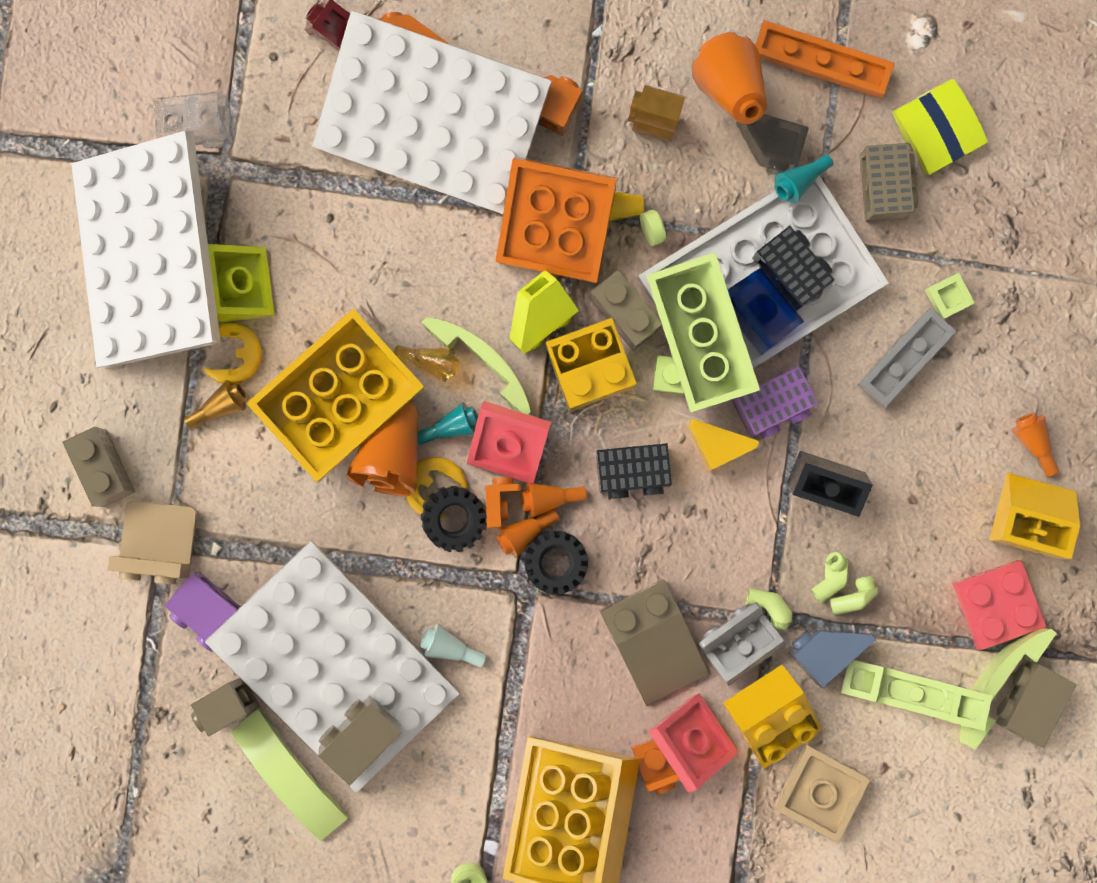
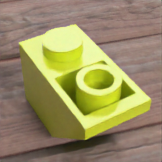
(539, 311)

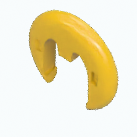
(250, 353)
(430, 464)

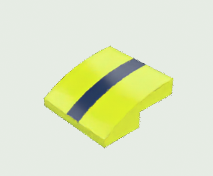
(940, 126)

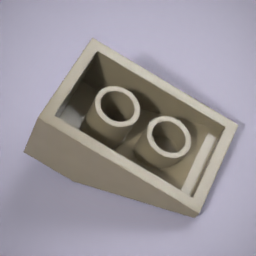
(654, 642)

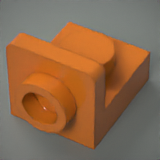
(495, 507)
(654, 767)

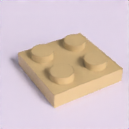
(821, 793)

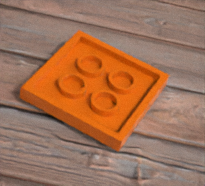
(556, 219)

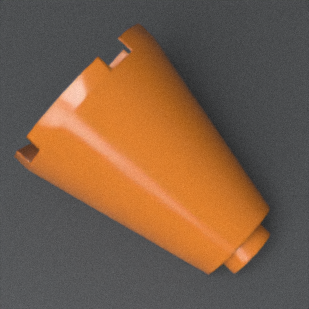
(732, 76)
(389, 455)

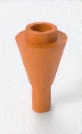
(1034, 435)
(543, 498)
(519, 535)

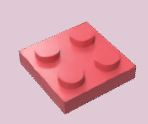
(508, 442)
(999, 605)
(693, 742)

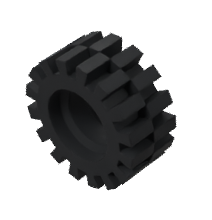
(468, 534)
(576, 571)

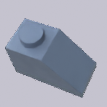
(827, 653)

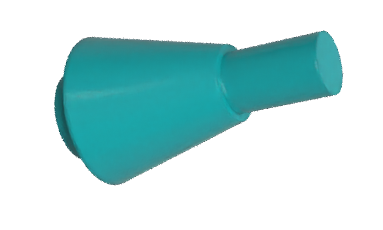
(795, 182)
(456, 423)

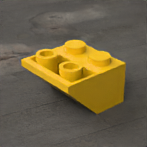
(590, 365)
(1037, 517)
(773, 716)

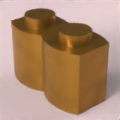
(656, 112)

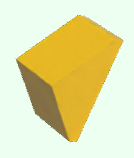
(717, 444)

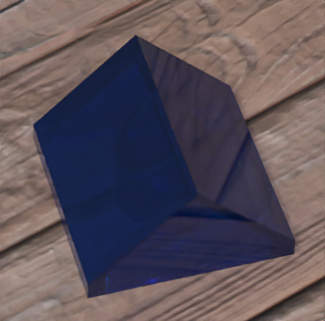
(762, 311)

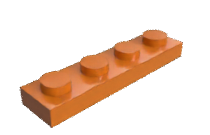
(823, 59)

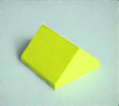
(240, 282)

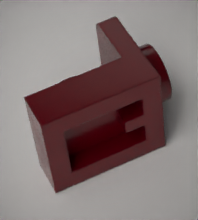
(328, 22)

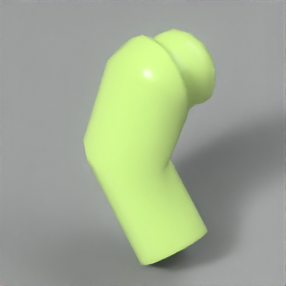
(835, 577)
(857, 600)
(774, 604)

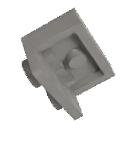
(741, 643)

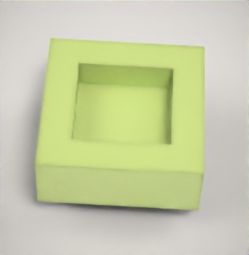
(949, 296)
(666, 376)

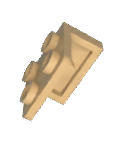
(155, 542)

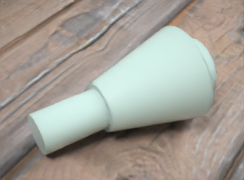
(444, 645)

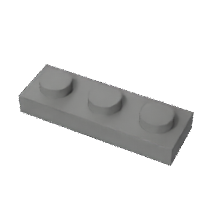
(906, 358)

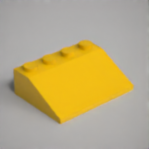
(335, 395)
(570, 814)

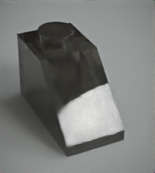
(775, 142)

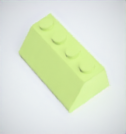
(703, 332)

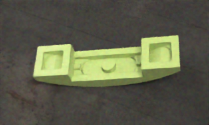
(450, 334)
(998, 670)
(917, 694)
(287, 776)

